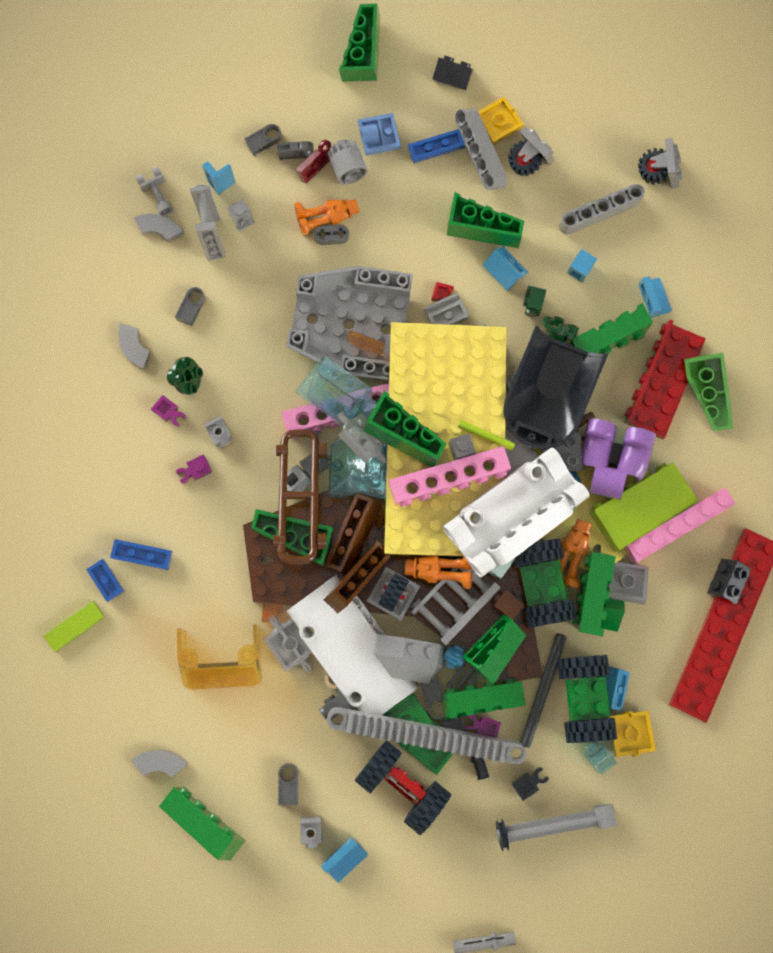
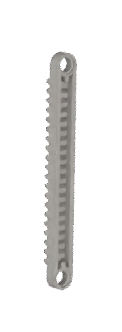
(426, 735)

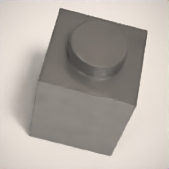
(461, 447)

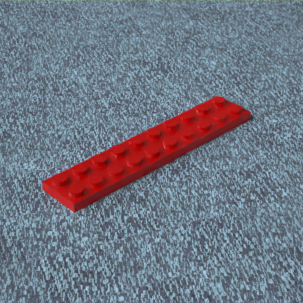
(723, 632)

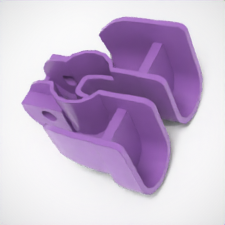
(633, 460)

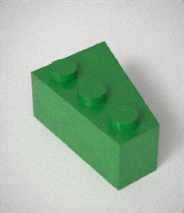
(495, 649)

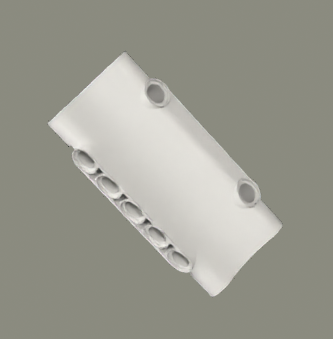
(516, 512)
(346, 650)

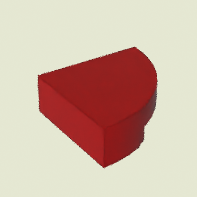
(441, 291)

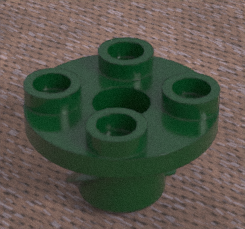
(558, 329)
(185, 375)

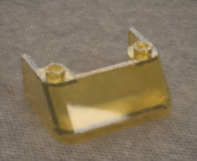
(220, 675)

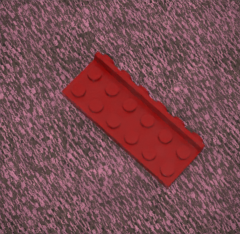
(664, 380)

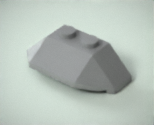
(410, 658)

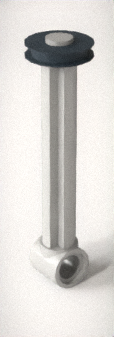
(601, 816)

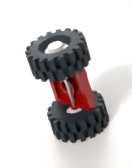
(428, 802)

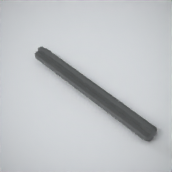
(543, 690)

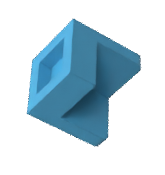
(581, 265)

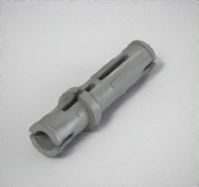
(492, 941)

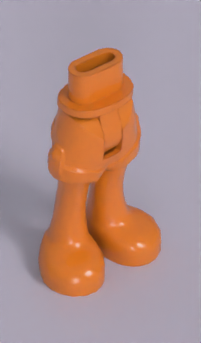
(335, 212)
(576, 543)
(430, 567)

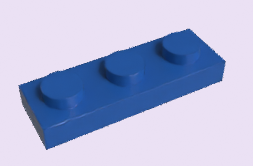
(436, 146)
(141, 554)

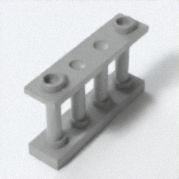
(207, 228)
(460, 618)

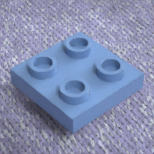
(379, 134)

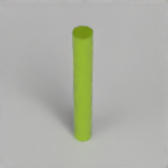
(486, 435)

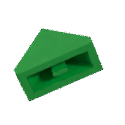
(615, 611)

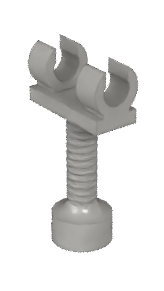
(164, 207)

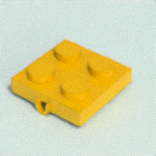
(500, 120)
(633, 734)

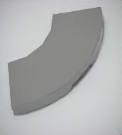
(158, 225)
(131, 346)
(159, 761)

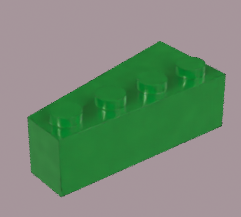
(362, 52)
(483, 224)
(615, 334)
(404, 432)
(297, 534)
(594, 593)
(483, 699)
(201, 824)

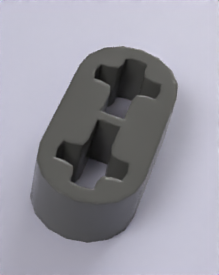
(331, 234)

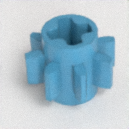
(454, 656)

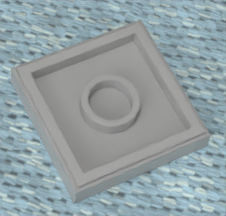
(629, 583)

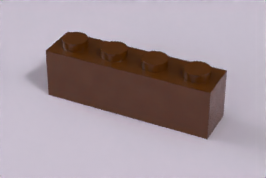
(353, 534)
(357, 577)

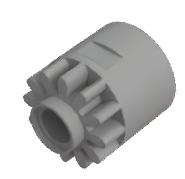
(347, 162)

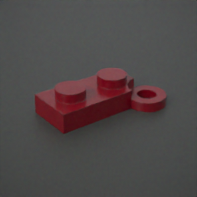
(314, 162)

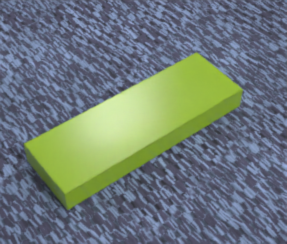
(74, 626)

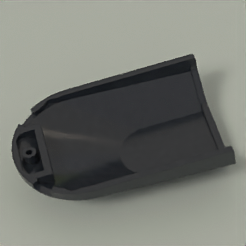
(550, 391)

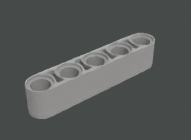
(481, 148)
(606, 202)

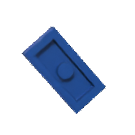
(105, 580)

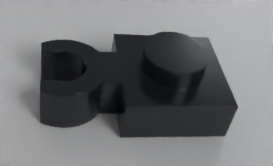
(527, 785)

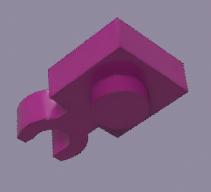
(167, 409)
(196, 467)
(485, 726)

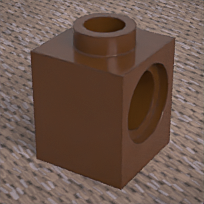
(507, 604)

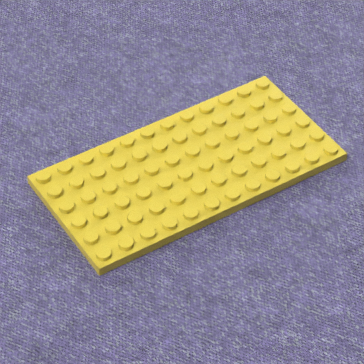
(440, 379)

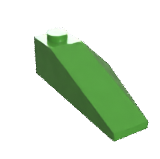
(710, 386)

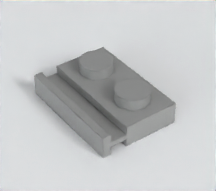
(447, 311)

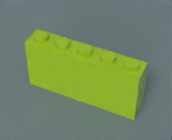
(643, 506)

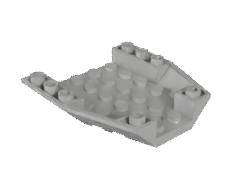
(353, 294)

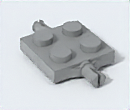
(360, 442)
(288, 645)

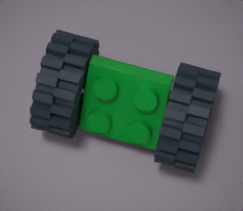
(544, 584)
(587, 699)

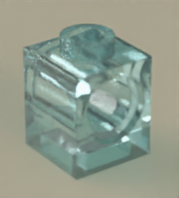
(599, 757)

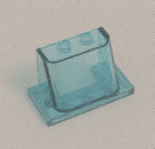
(336, 390)
(352, 476)

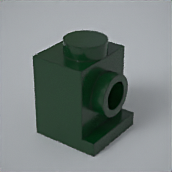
(534, 301)

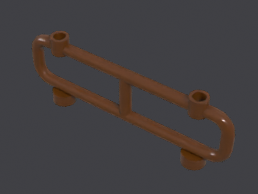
(317, 540)

